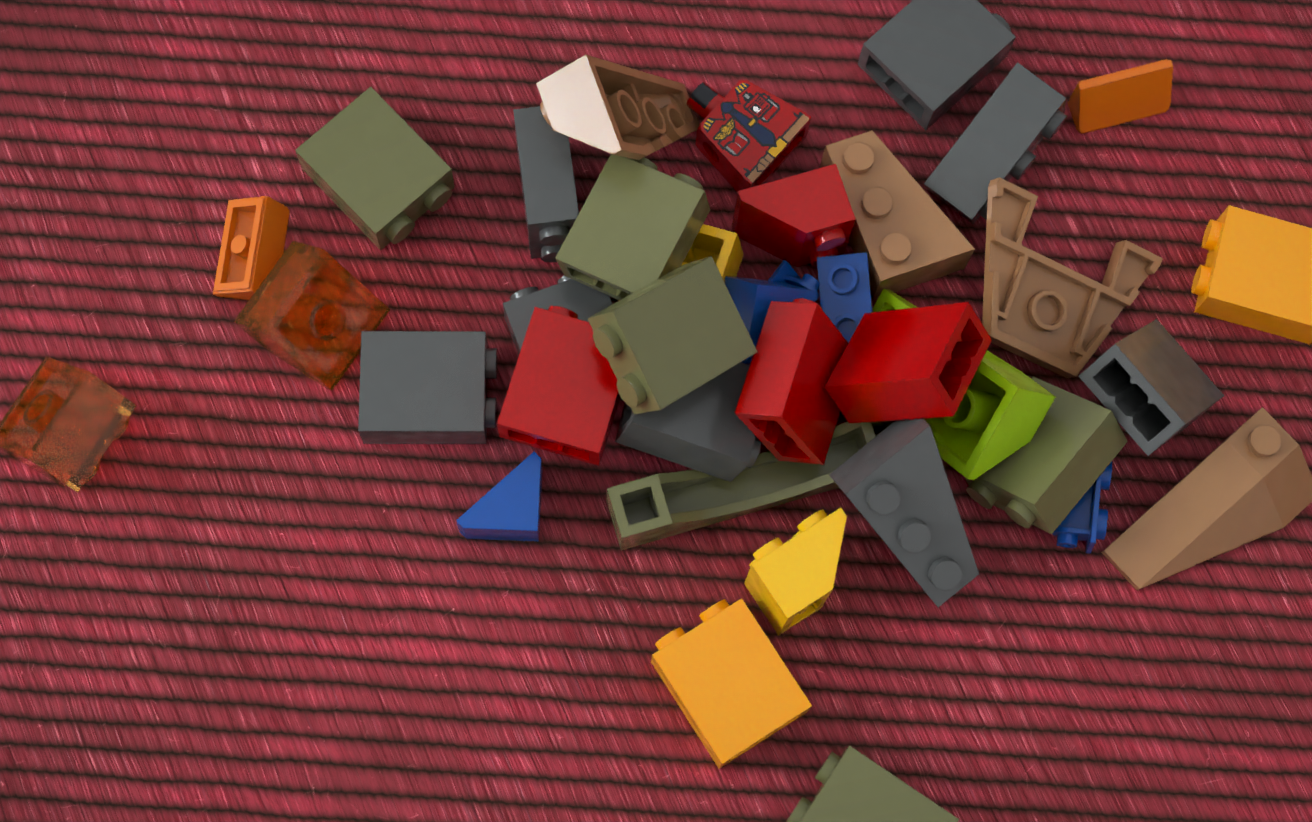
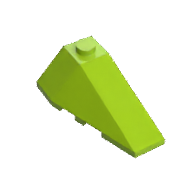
(994, 416)

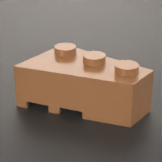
(894, 217)

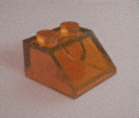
(312, 313)
(64, 423)

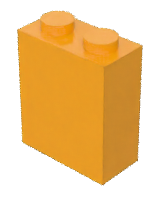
(1257, 274)
(729, 681)

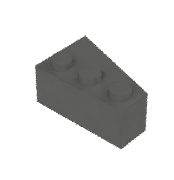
(998, 142)
(910, 505)

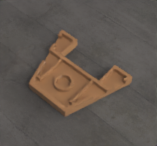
(1042, 305)

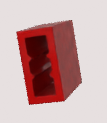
(909, 363)
(786, 382)
(560, 389)

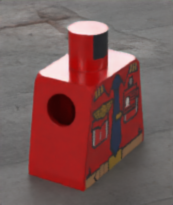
(746, 131)

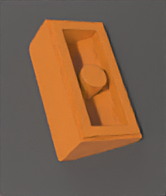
(1122, 96)
(250, 245)

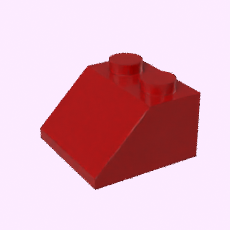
(796, 216)

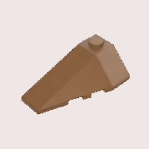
(616, 107)
(1229, 499)

